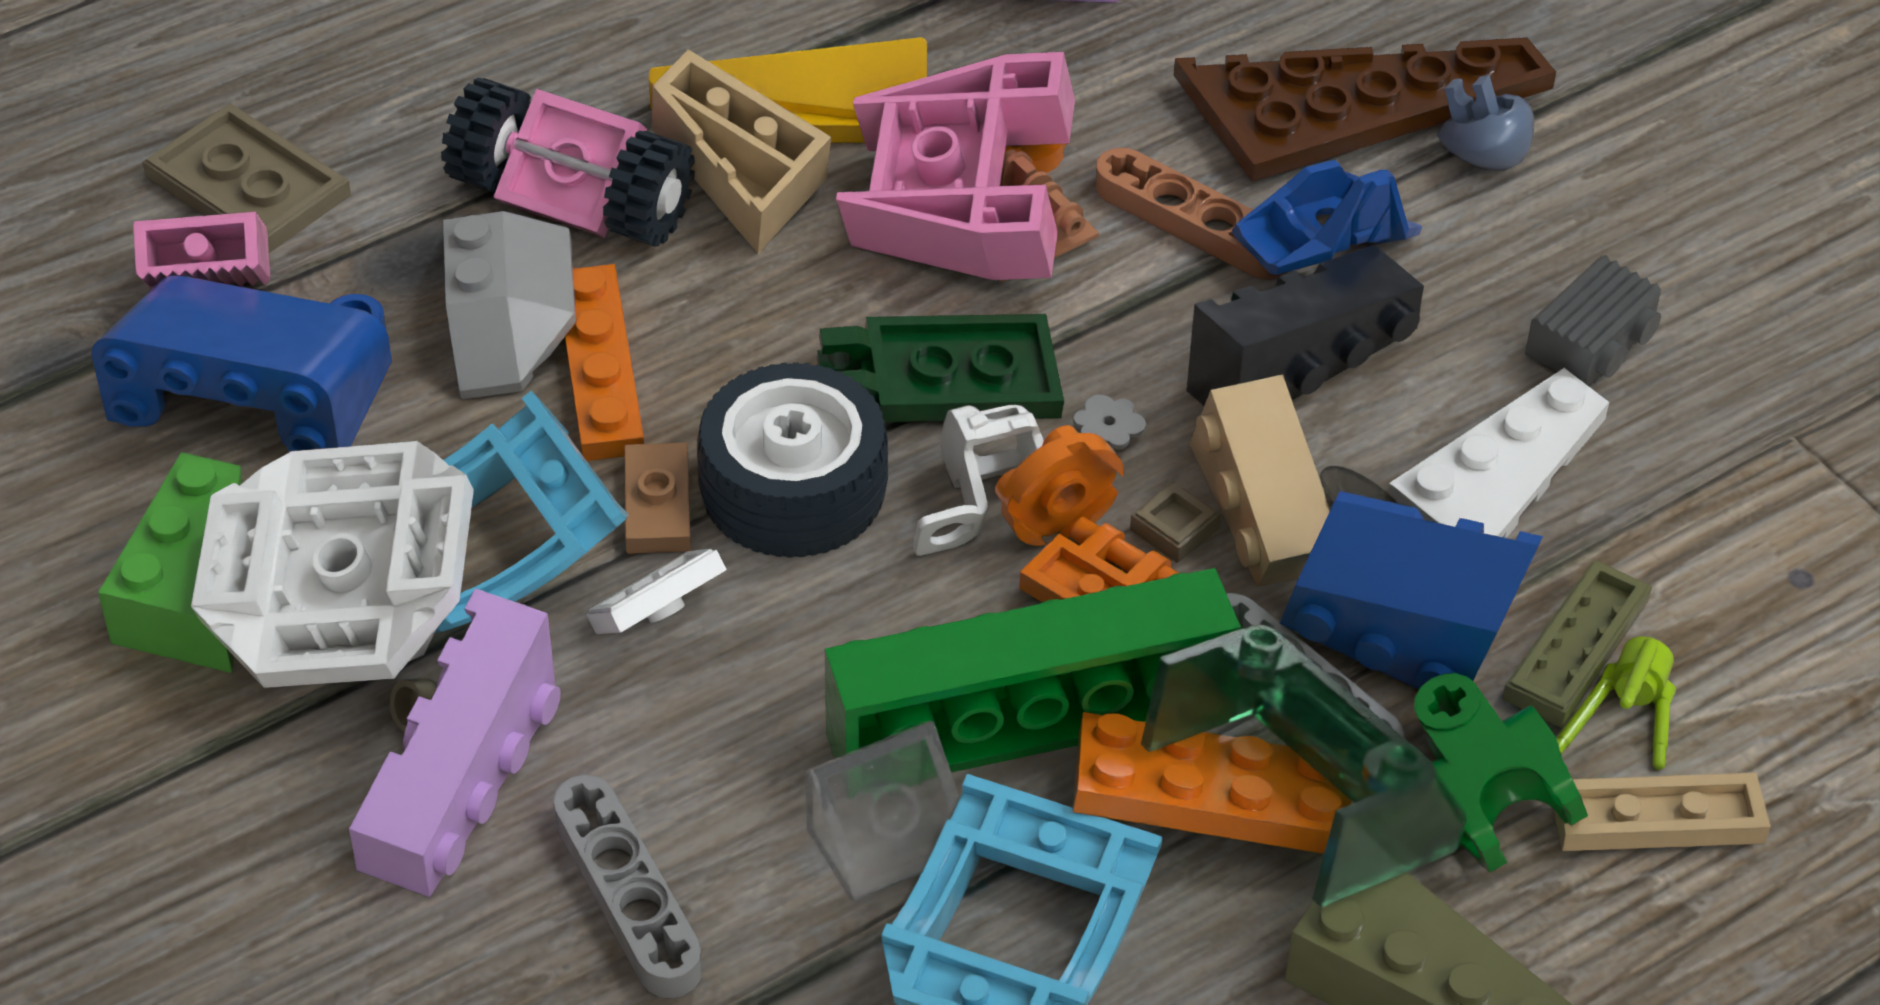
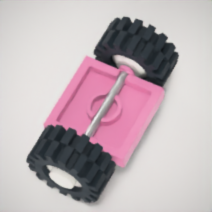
(568, 162)

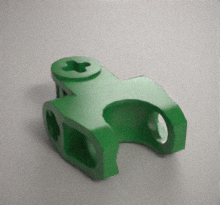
(1492, 760)

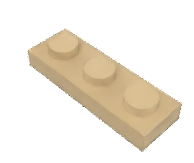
(1667, 812)

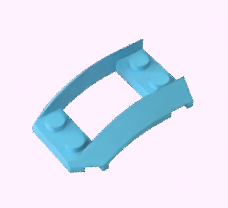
(559, 483)
(1036, 838)

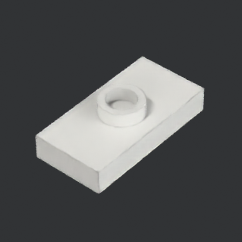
(657, 593)

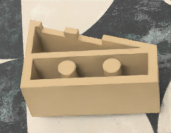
(746, 148)
(1261, 476)

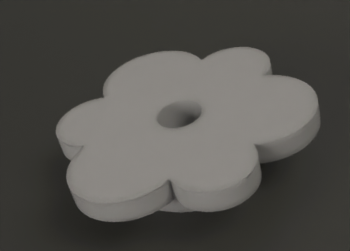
(1110, 420)

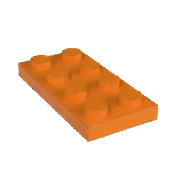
(1204, 785)

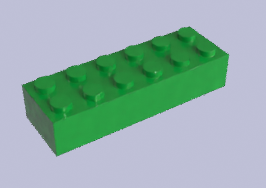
(1020, 675)

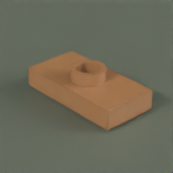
(657, 498)

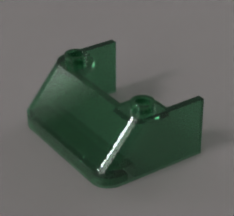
(1400, 800)

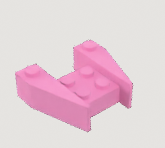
(942, 163)

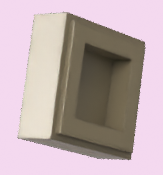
(1175, 521)

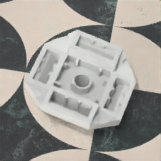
(334, 562)

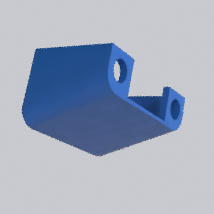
(248, 349)

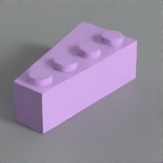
(459, 746)

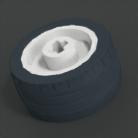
(792, 459)

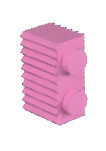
(203, 248)

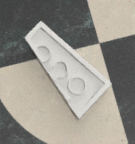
(1506, 458)

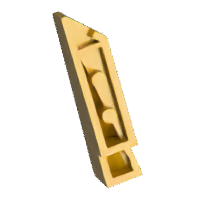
(825, 81)

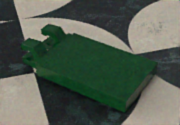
(948, 361)

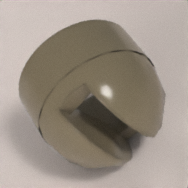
(405, 695)

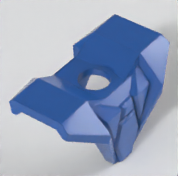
(1362, 209)

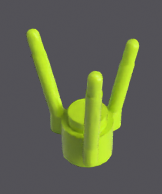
(1638, 680)

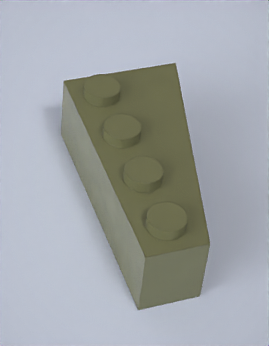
(1405, 949)

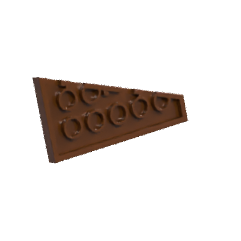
(1346, 98)

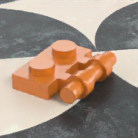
(1074, 570)

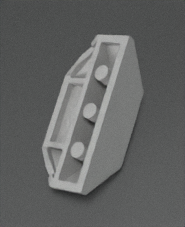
(505, 298)

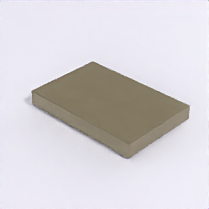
(243, 167)

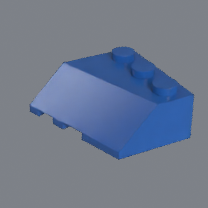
(1406, 589)

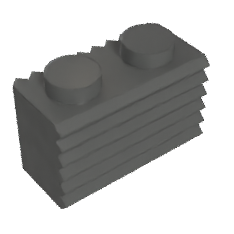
(1595, 321)

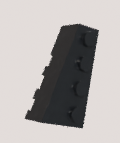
(1304, 325)

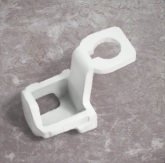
(960, 433)

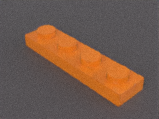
(602, 367)

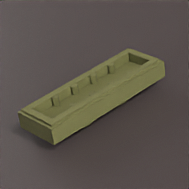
(1577, 643)

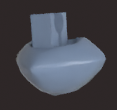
(1491, 130)

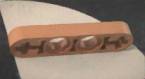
(1136, 180)

